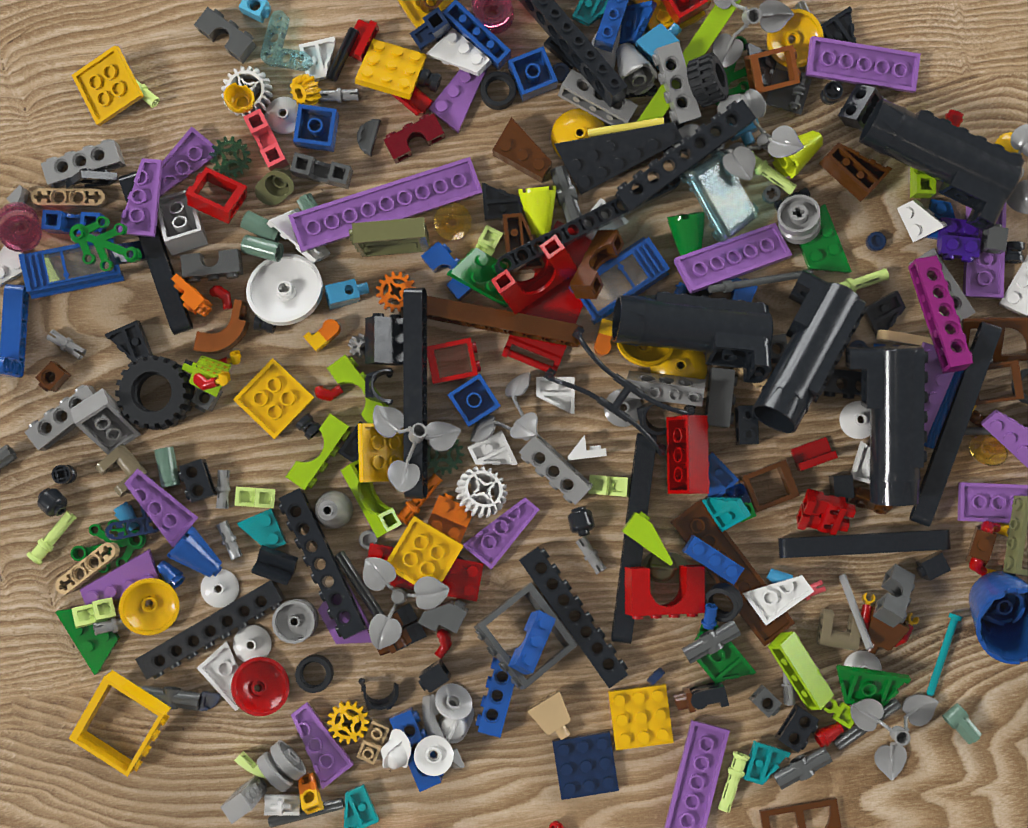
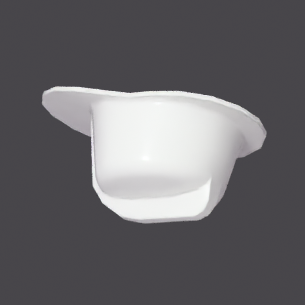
(455, 730)
(396, 751)

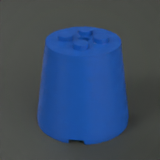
(1001, 616)

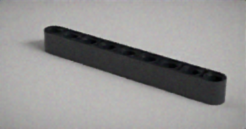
(161, 271)
(864, 543)

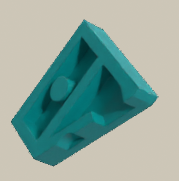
(589, 11)
(726, 511)
(264, 529)
(763, 762)
(359, 809)

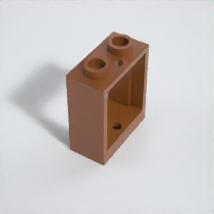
(754, 73)

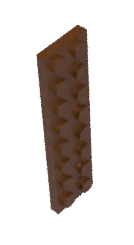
(699, 522)

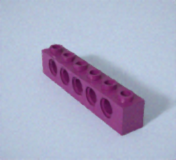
(937, 324)

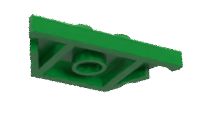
(825, 249)
(476, 272)
(92, 648)
(725, 663)
(868, 683)

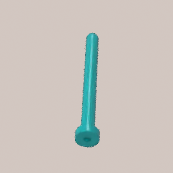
(943, 653)

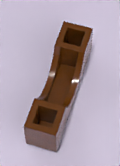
(604, 246)

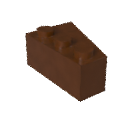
(521, 152)
(853, 170)
(515, 235)

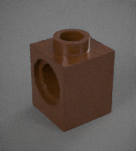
(61, 377)

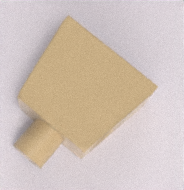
(551, 714)

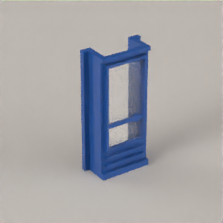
(63, 271)
(628, 274)

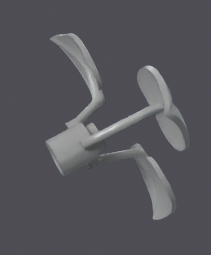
(772, 17)
(784, 139)
(737, 162)
(1019, 199)
(523, 428)
(440, 436)
(377, 575)
(868, 712)

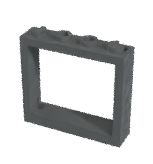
(495, 648)

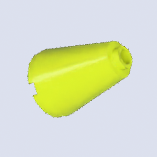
(795, 163)
(538, 208)

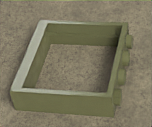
(390, 237)
(1017, 537)

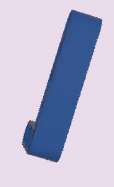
(13, 331)

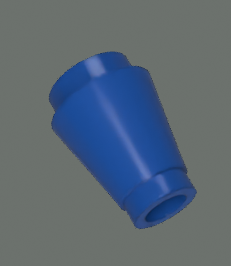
(170, 574)

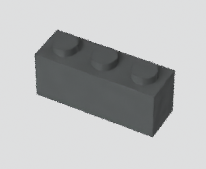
(720, 397)

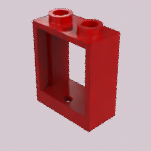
(220, 212)
(434, 366)

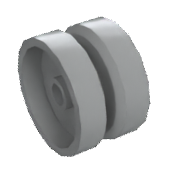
(799, 219)
(291, 631)
(281, 766)

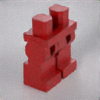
(824, 512)

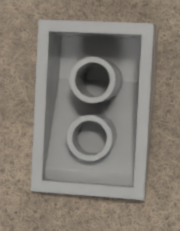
(180, 224)
(103, 421)

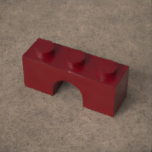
(426, 128)

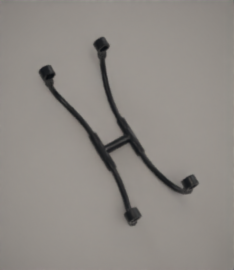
(628, 387)

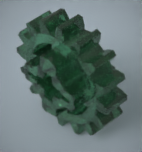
(235, 150)
(452, 464)

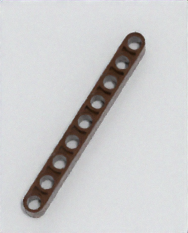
(502, 321)

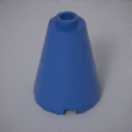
(196, 554)

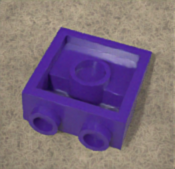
(958, 240)

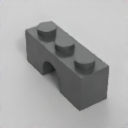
(213, 24)
(312, 169)
(228, 265)
(892, 607)

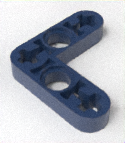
(143, 523)

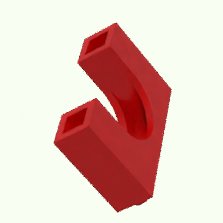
(522, 293)
(688, 601)

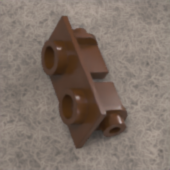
(862, 500)

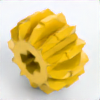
(305, 90)

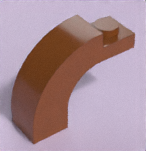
(227, 338)

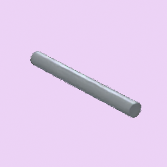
(856, 612)

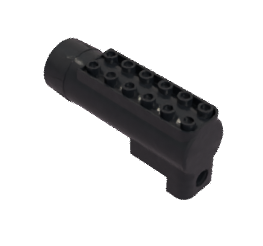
(966, 164)
(726, 330)
(817, 342)
(896, 395)

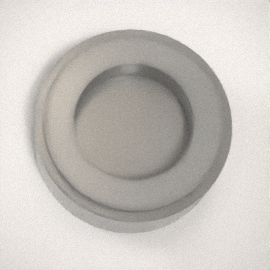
(366, 538)

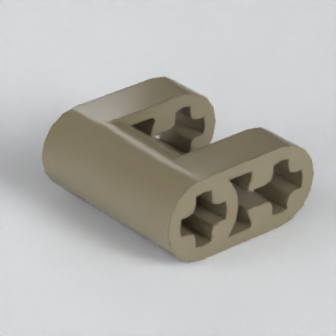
(126, 461)
(834, 638)

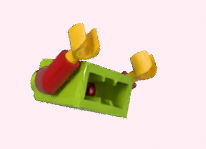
(211, 373)

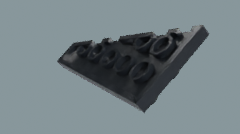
(607, 155)

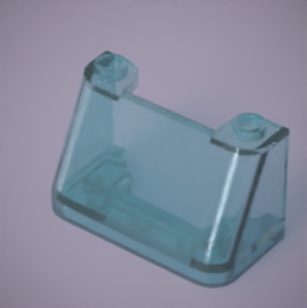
(720, 197)

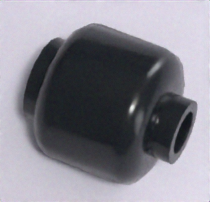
(52, 502)
(581, 521)

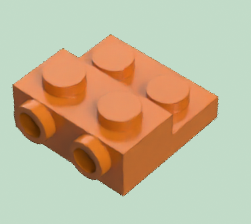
(192, 298)
(450, 517)

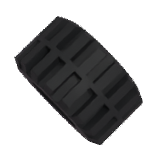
(707, 79)

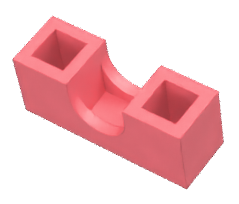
(266, 140)

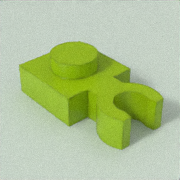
(841, 713)

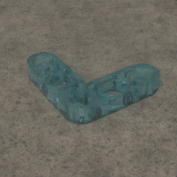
(278, 50)

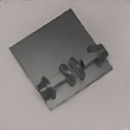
(790, 97)

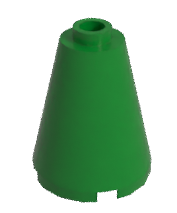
(687, 231)

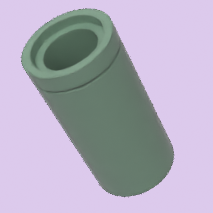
(258, 226)
(262, 248)
(167, 467)

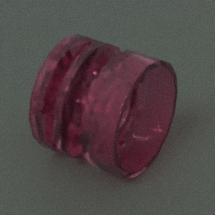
(497, 22)
(25, 234)

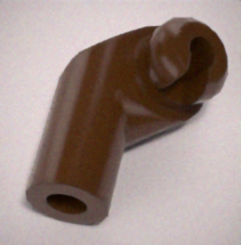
(976, 418)

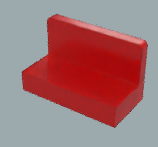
(367, 32)
(418, 103)
(813, 454)

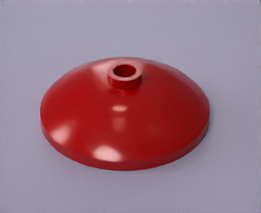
(272, 682)

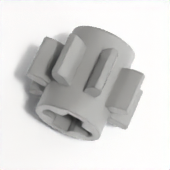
(357, 345)

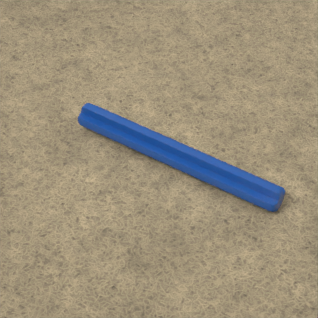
(943, 411)

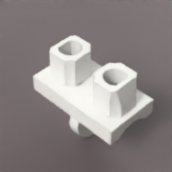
(282, 804)

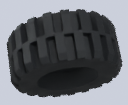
(131, 386)

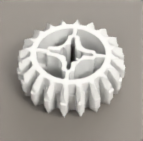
(261, 84)
(476, 478)

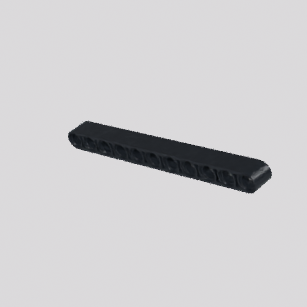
(580, 228)
(415, 381)
(955, 424)
(632, 551)

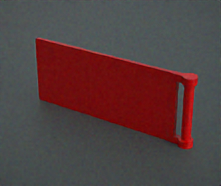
(557, 305)

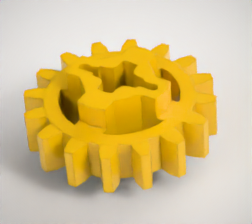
(346, 714)

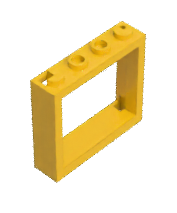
(101, 749)

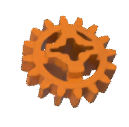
(388, 297)

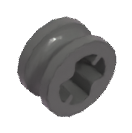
(766, 197)

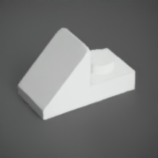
(580, 451)

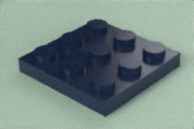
(585, 765)

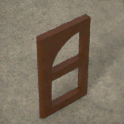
(1017, 323)
(833, 819)

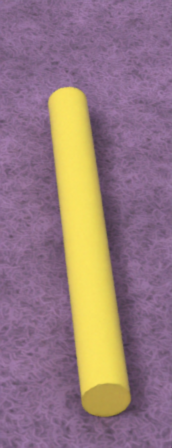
(624, 127)

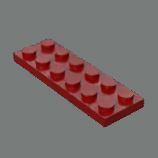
(461, 581)

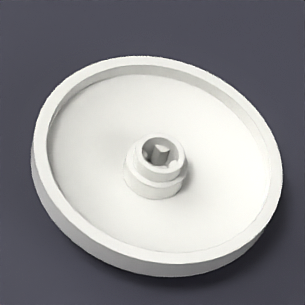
(285, 290)

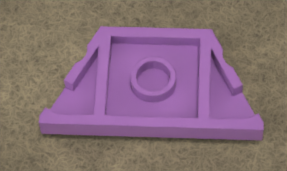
(362, 637)

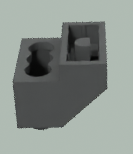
(447, 614)

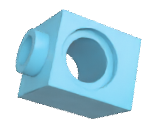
(259, 15)

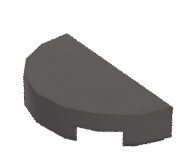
(367, 136)

